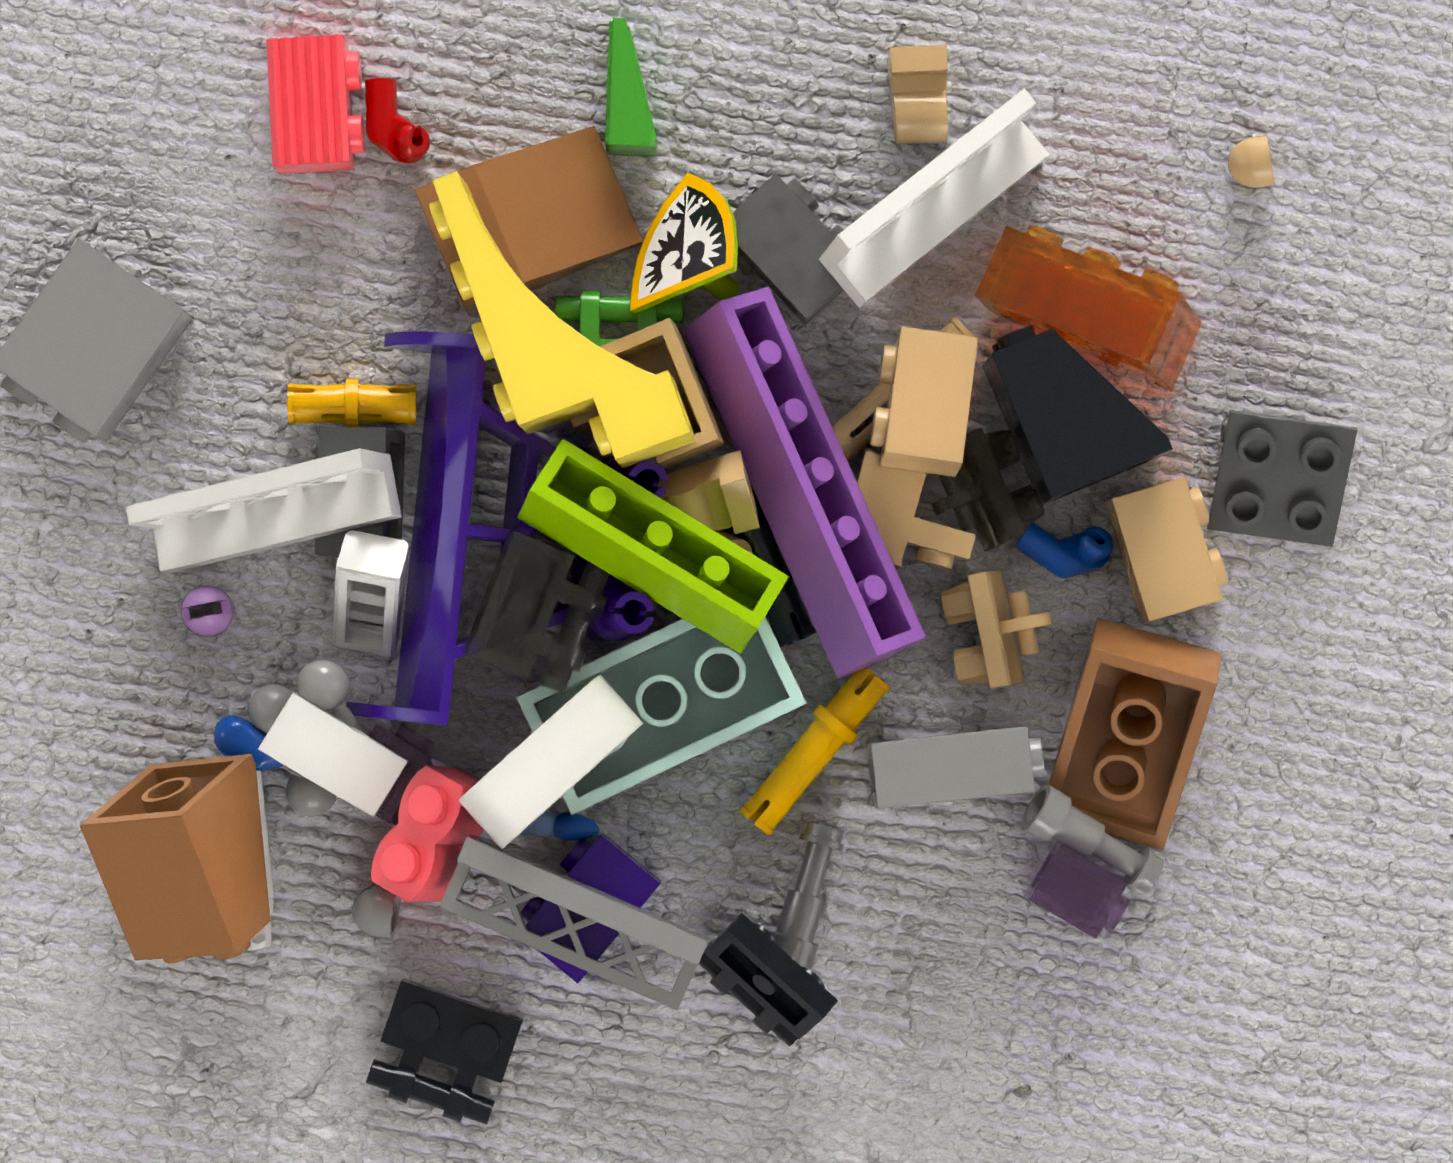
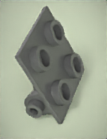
(1281, 477)

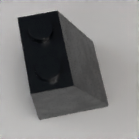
(1066, 415)

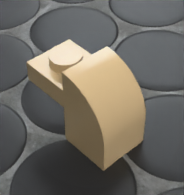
(893, 501)

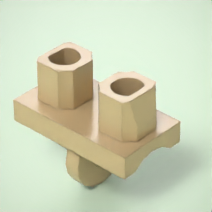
(998, 656)

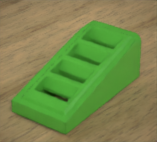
(628, 114)

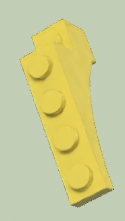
(544, 362)

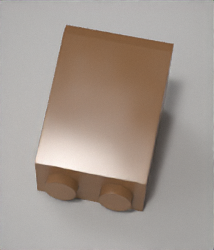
(184, 858)

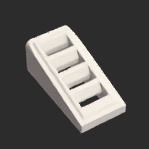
(369, 589)

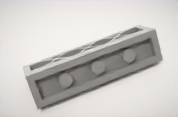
(583, 900)

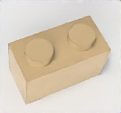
(926, 401)
(1166, 549)

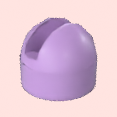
(208, 624)

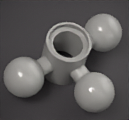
(324, 686)

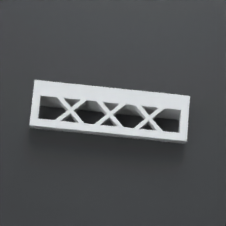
(935, 202)
(270, 509)

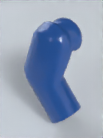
(1068, 555)
(239, 737)

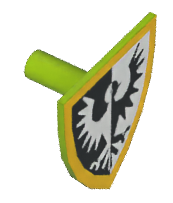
(687, 247)

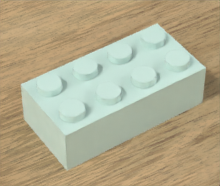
(685, 692)

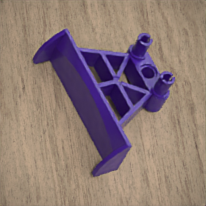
(442, 527)

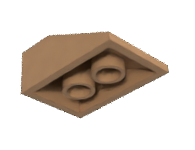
(546, 209)
(1134, 729)

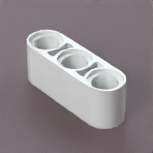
(550, 761)

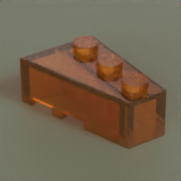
(1091, 302)

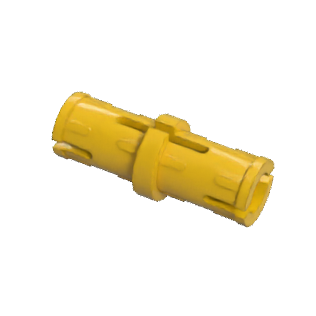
(351, 403)

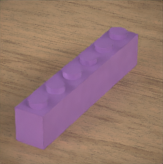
(803, 482)

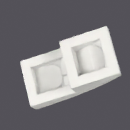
(333, 754)

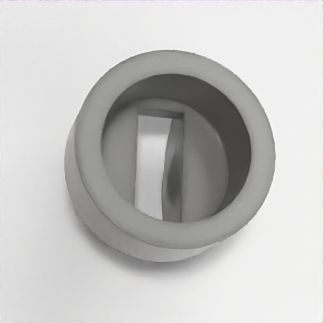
(376, 911)

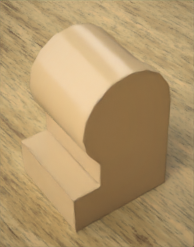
(918, 93)
(714, 493)

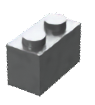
(783, 245)

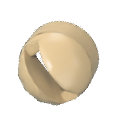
(1251, 163)

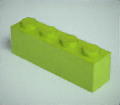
(652, 546)

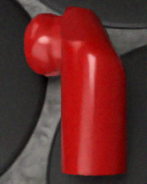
(388, 128)

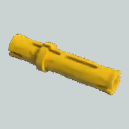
(815, 749)

